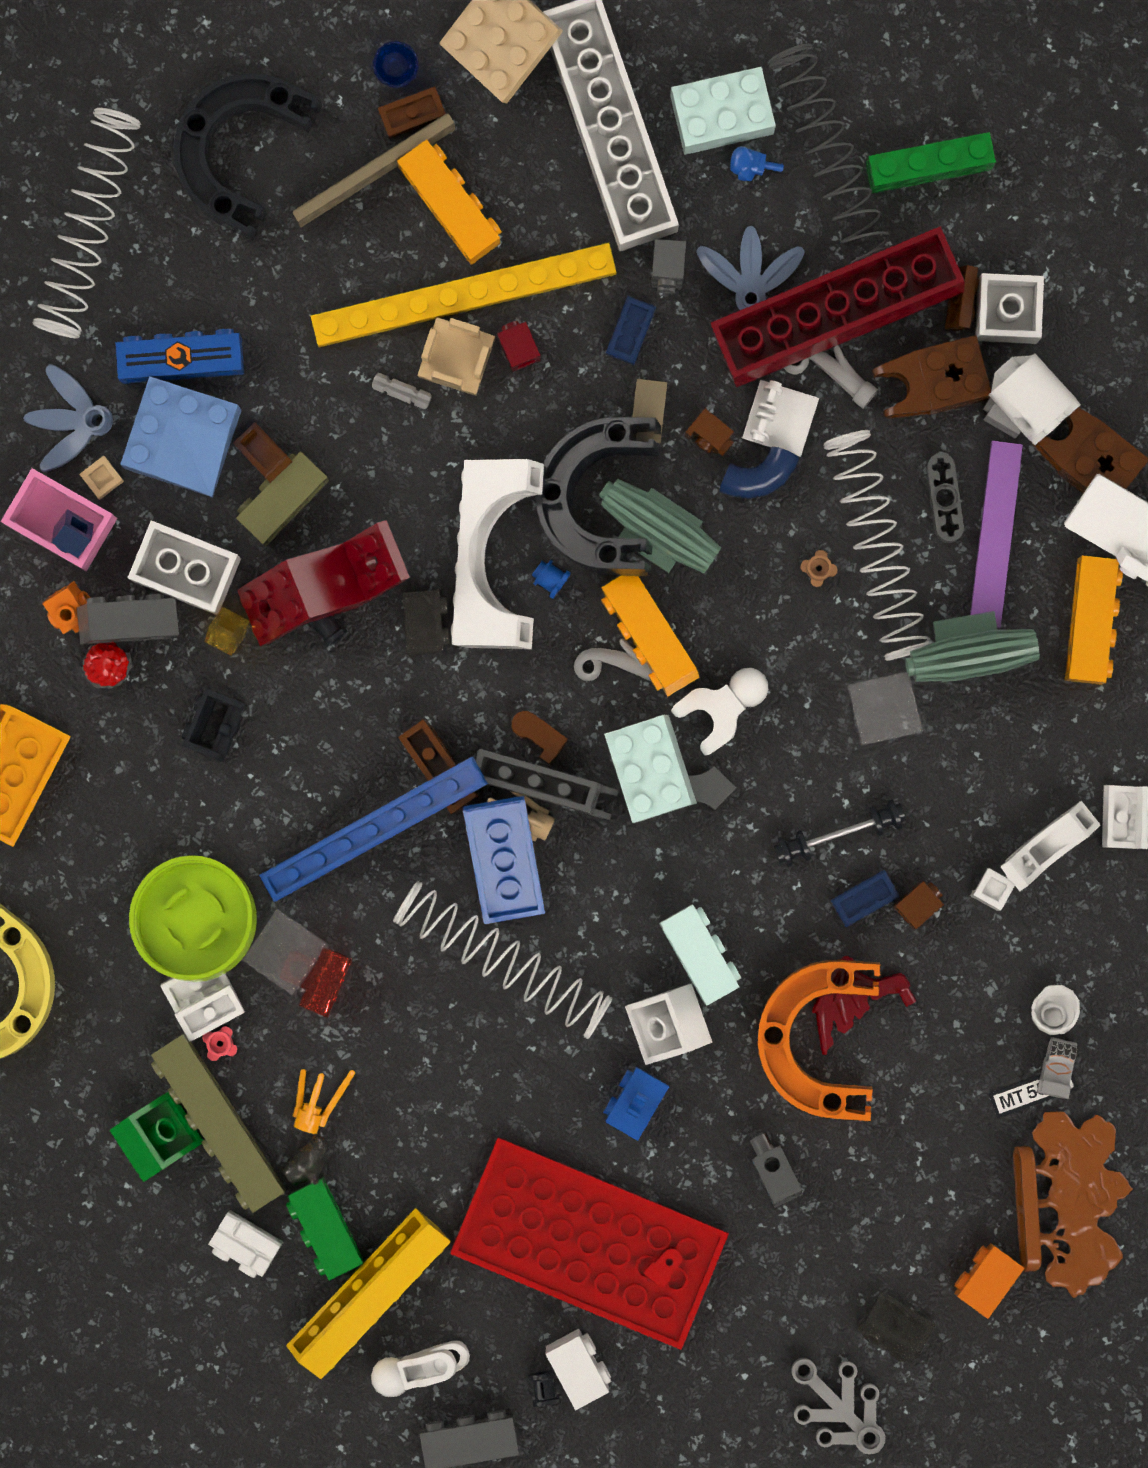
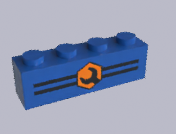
(180, 357)

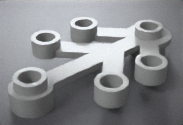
(841, 1410)

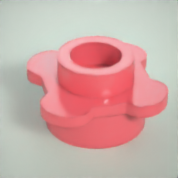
(214, 1050)

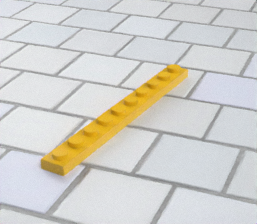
(463, 295)

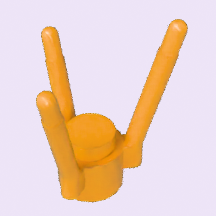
(308, 1116)

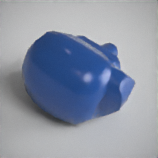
(750, 162)

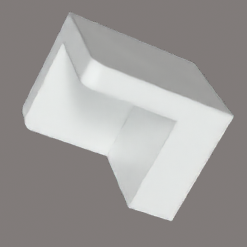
(993, 890)

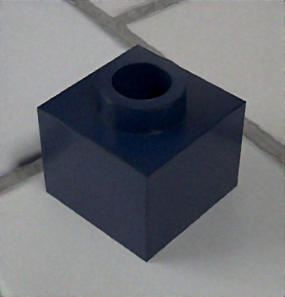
(72, 533)

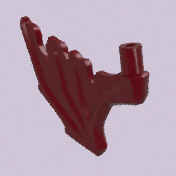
(844, 1007)

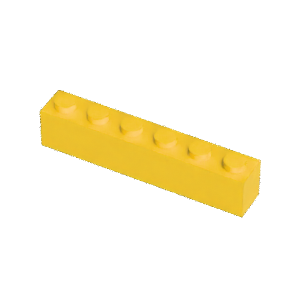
(368, 1294)

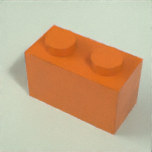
(988, 1280)

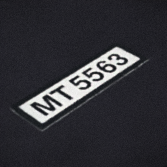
(1021, 1096)

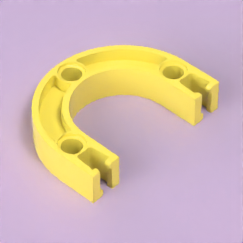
(35, 984)

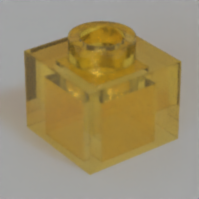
(227, 631)

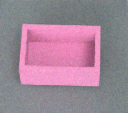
(41, 506)

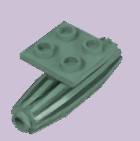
(667, 526)
(971, 649)

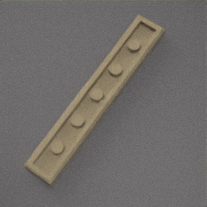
(371, 171)

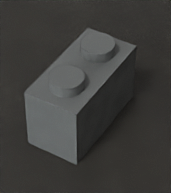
(668, 265)

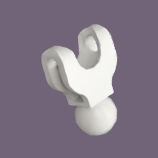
(746, 689)
(421, 1369)

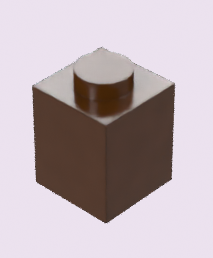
(919, 904)

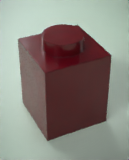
(518, 345)

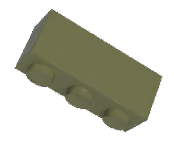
(281, 499)

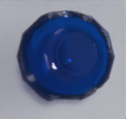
(396, 64)

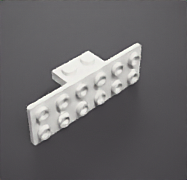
(1114, 522)

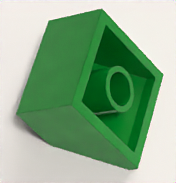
(156, 1136)

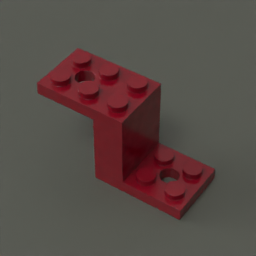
(323, 583)

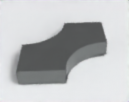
(711, 787)

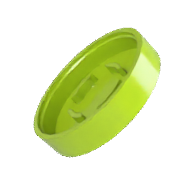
(192, 918)

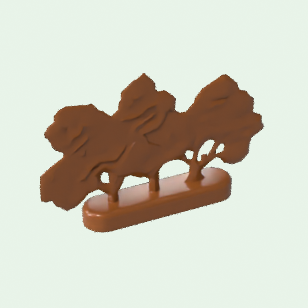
(1079, 1194)

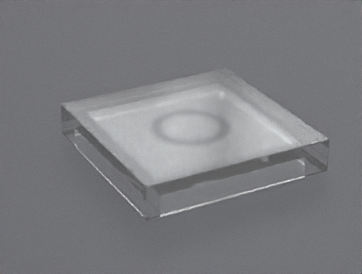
(884, 708)
(285, 952)

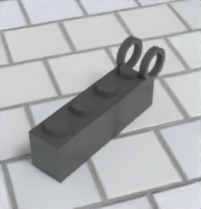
(543, 783)

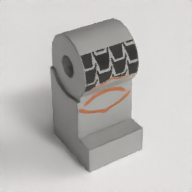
(1057, 1068)

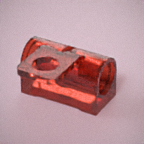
(325, 982)

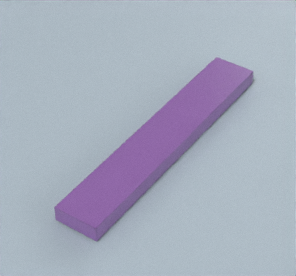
(996, 529)

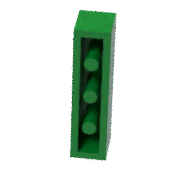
(930, 162)

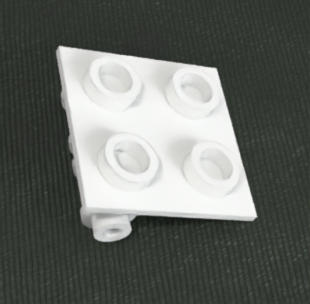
(780, 417)

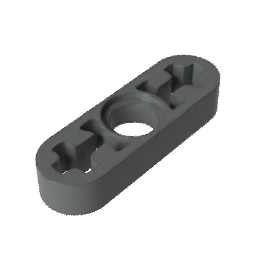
(933, 476)

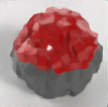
(106, 665)

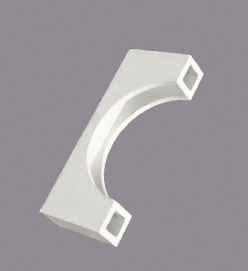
(486, 494)

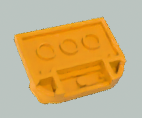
(26, 762)

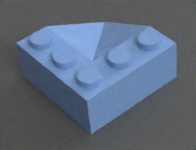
(181, 436)

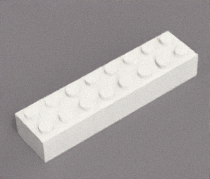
(611, 125)

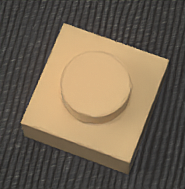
(101, 477)

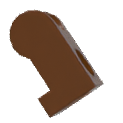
(529, 726)

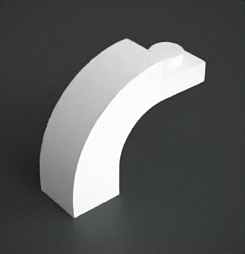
(1049, 845)

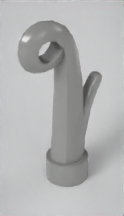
(842, 373)
(625, 661)

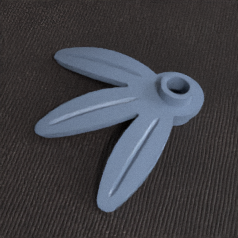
(750, 264)
(81, 420)

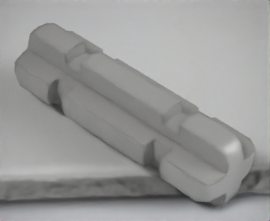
(401, 391)

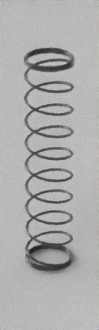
(778, 61)

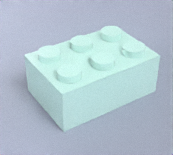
(722, 110)
(650, 768)
(700, 954)

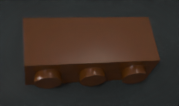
(432, 757)

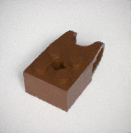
(926, 381)
(1085, 444)

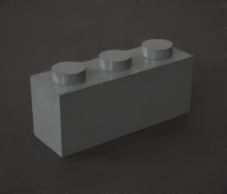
(127, 619)
(469, 1440)

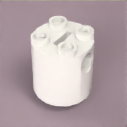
(1032, 396)

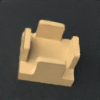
(456, 355)

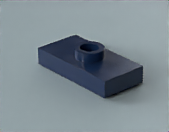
(630, 330)
(865, 898)

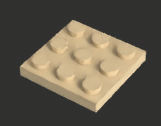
(501, 42)

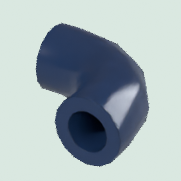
(762, 479)

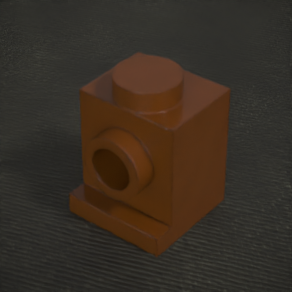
(710, 433)

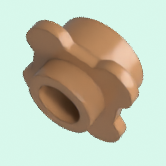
(819, 559)

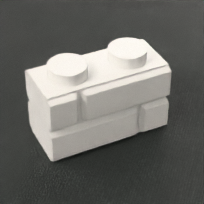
(245, 1244)

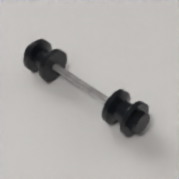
(880, 819)

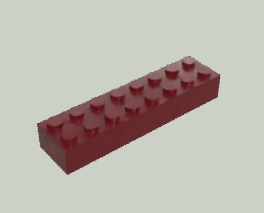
(838, 306)

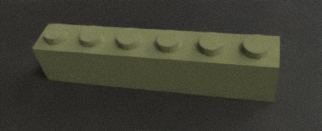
(218, 1123)

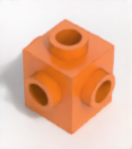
(63, 607)

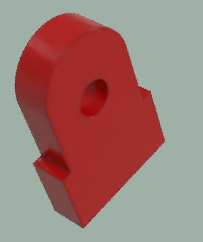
(661, 1272)

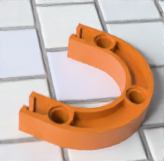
(777, 1057)

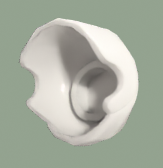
(1055, 1010)

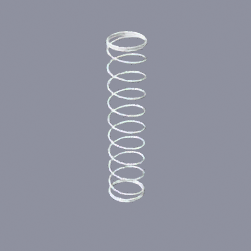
(52, 326)
(844, 442)
(598, 1013)

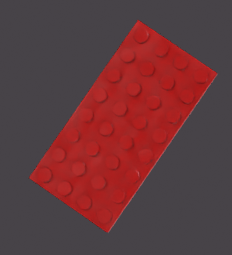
(587, 1242)

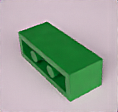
(324, 1229)

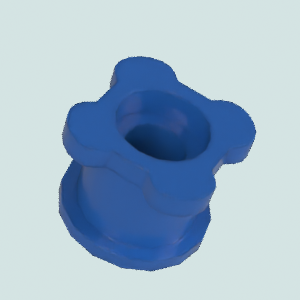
(550, 577)

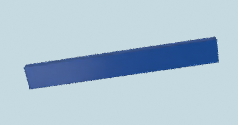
(373, 829)

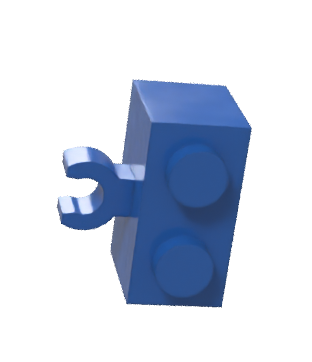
(635, 1103)

